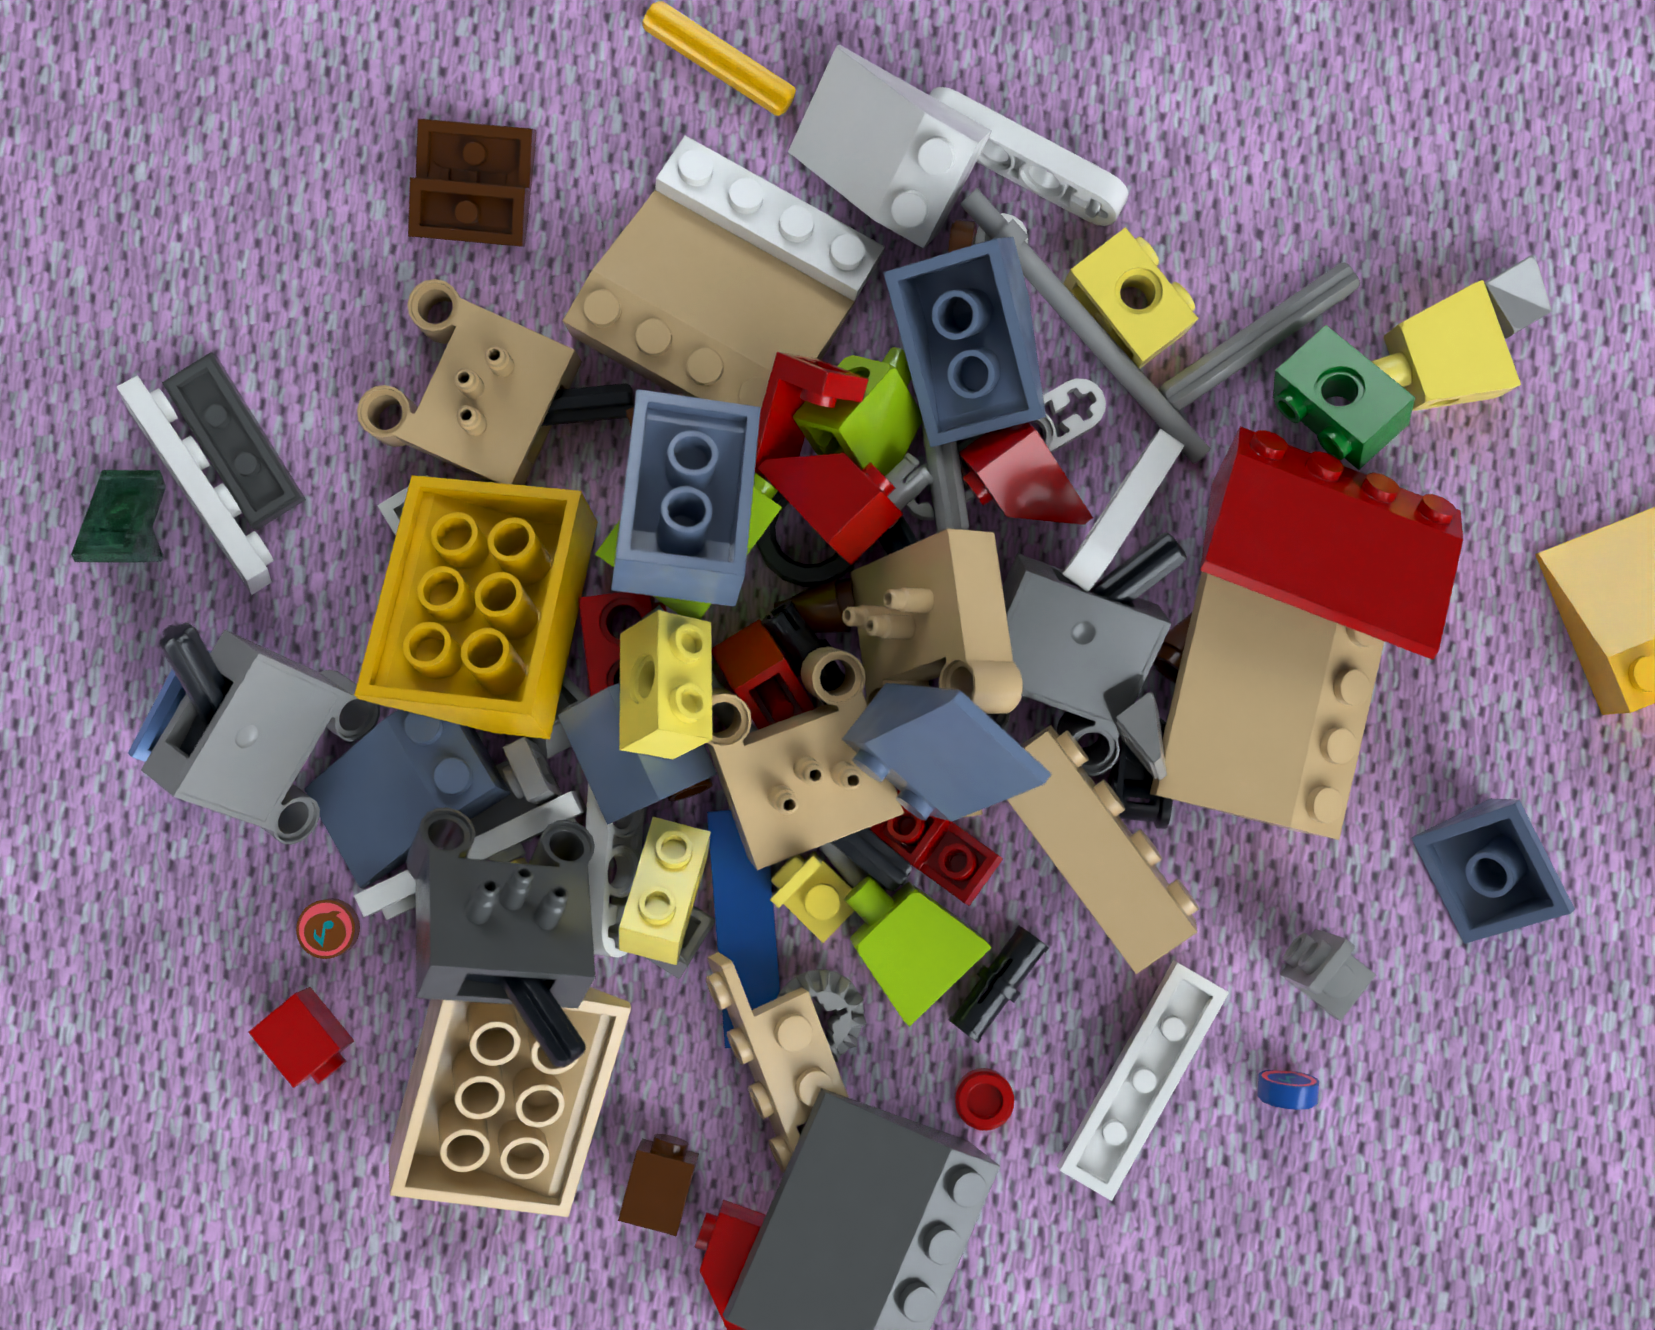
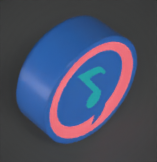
(1288, 1089)

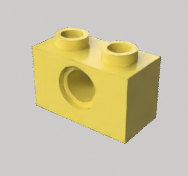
(1124, 264)
(665, 685)
(664, 891)

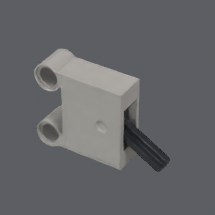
(250, 730)

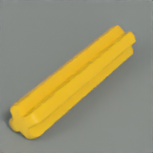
(718, 58)

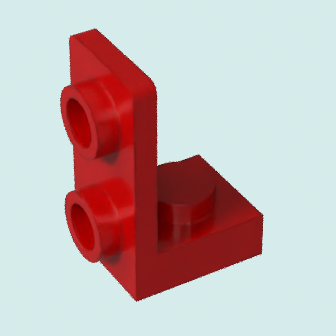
(789, 386)

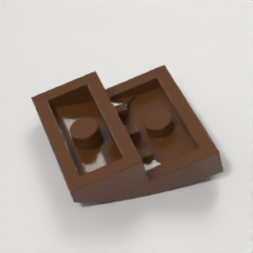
(471, 182)

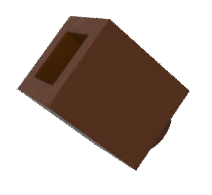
(659, 1184)

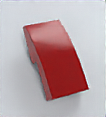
(941, 852)

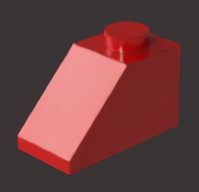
(1021, 477)
(836, 498)
(761, 676)
(726, 1245)

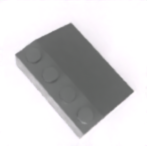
(862, 1224)

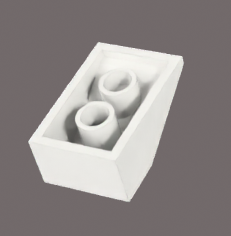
(887, 146)

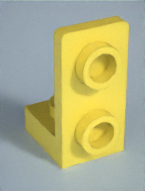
(812, 894)

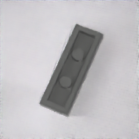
(233, 441)

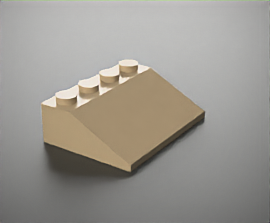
(700, 306)
(1267, 711)
(493, 1115)

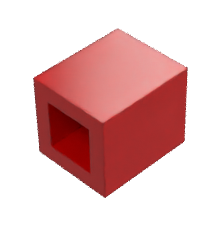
(303, 1038)

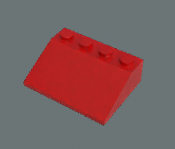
(1333, 541)

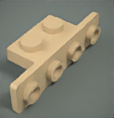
(783, 1051)

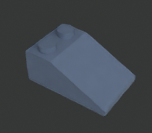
(969, 340)
(687, 498)
(940, 752)
(393, 779)

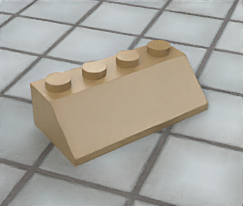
(1101, 857)

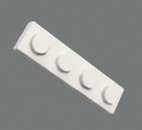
(769, 218)
(185, 464)
(498, 844)
(1142, 1080)

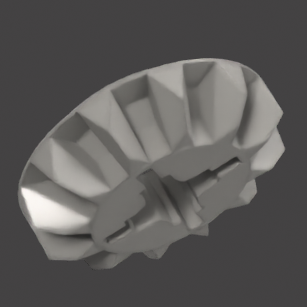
(832, 993)

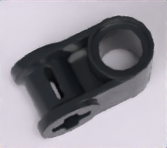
(1132, 779)

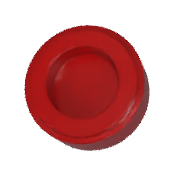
(984, 1099)

